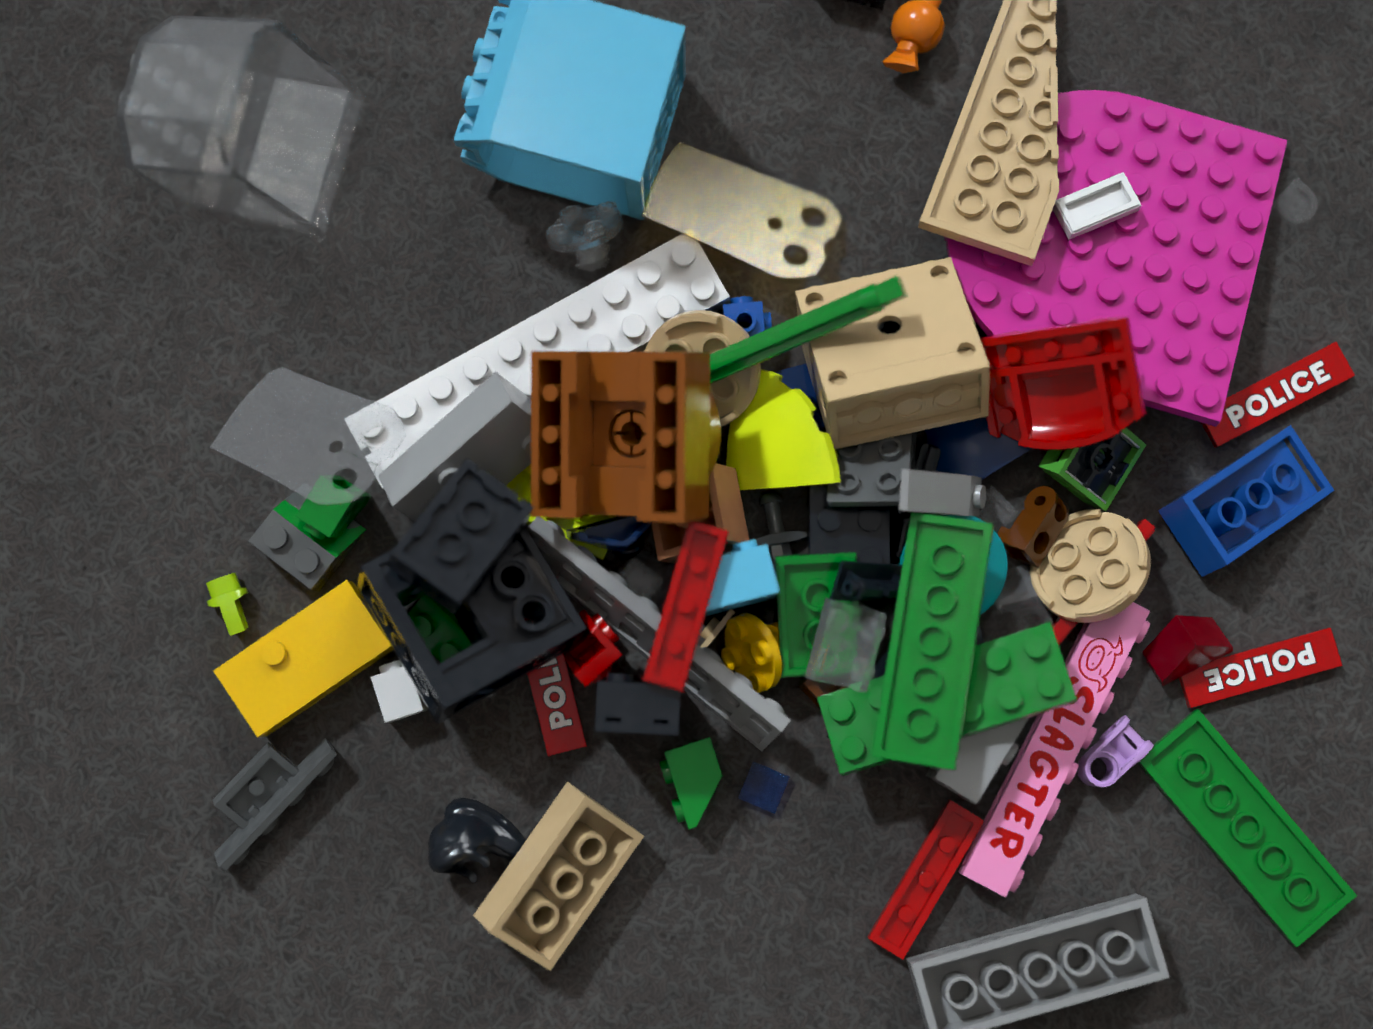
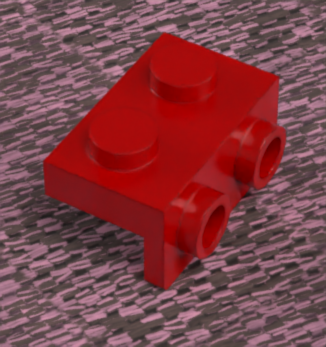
(595, 652)

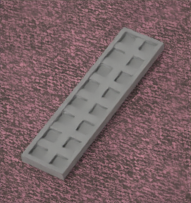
(637, 623)

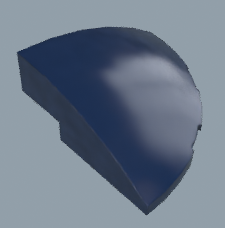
(971, 449)

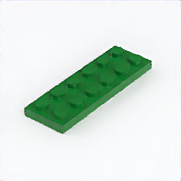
(933, 641)
(1008, 683)
(1246, 828)

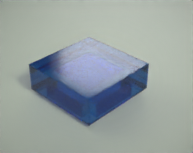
(763, 787)

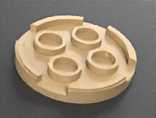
(710, 333)
(1093, 567)

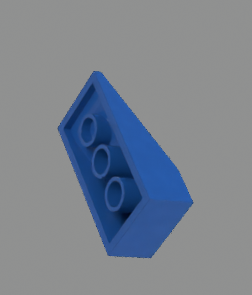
(1245, 502)

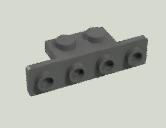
(263, 792)

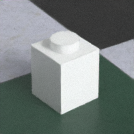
(396, 693)

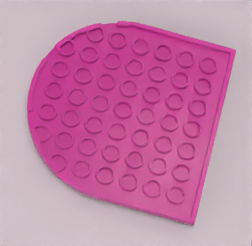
(1172, 267)

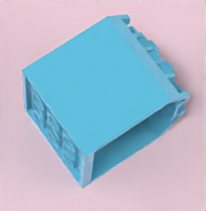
(573, 99)

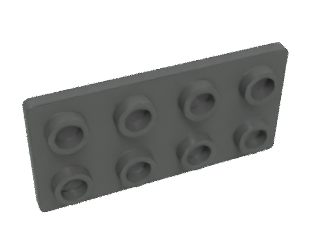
(872, 472)

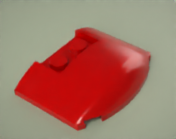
(1063, 383)

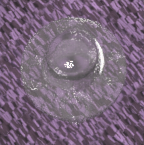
(586, 234)

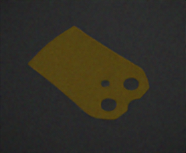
(732, 208)

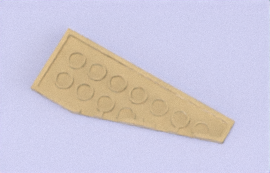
(1004, 149)

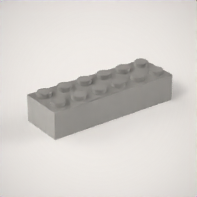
(1039, 966)

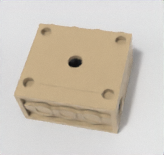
(902, 366)

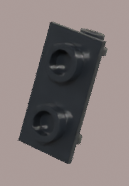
(867, 582)

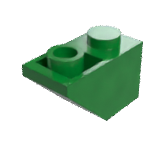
(695, 777)

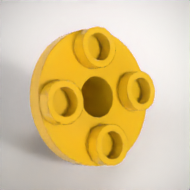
(753, 650)

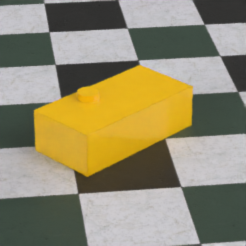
(304, 659)

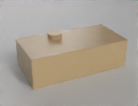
(558, 876)

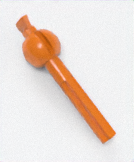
(916, 30)

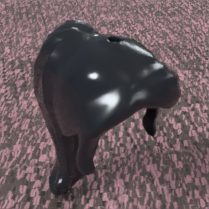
(468, 834)

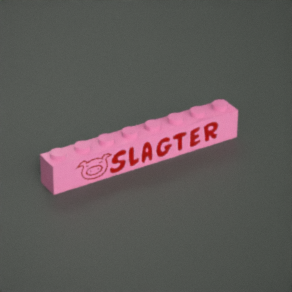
(1050, 752)

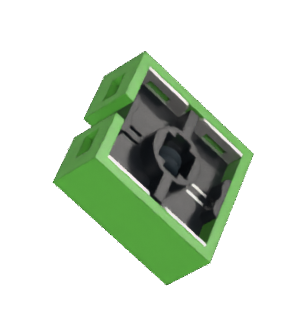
(1095, 470)

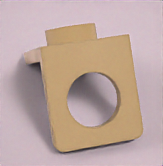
(714, 628)

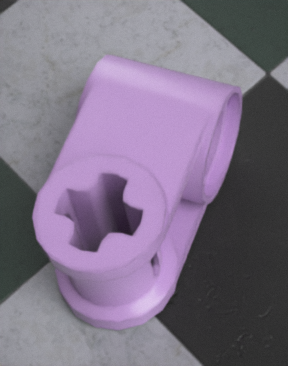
(1118, 748)

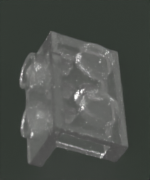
(846, 645)

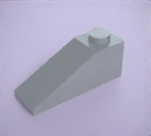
(941, 493)

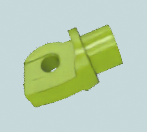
(226, 594)

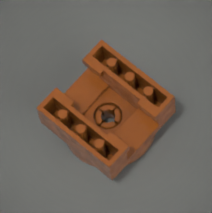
(587, 443)

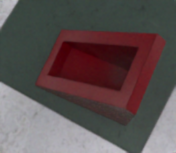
(1185, 646)

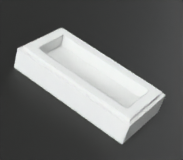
(1096, 205)

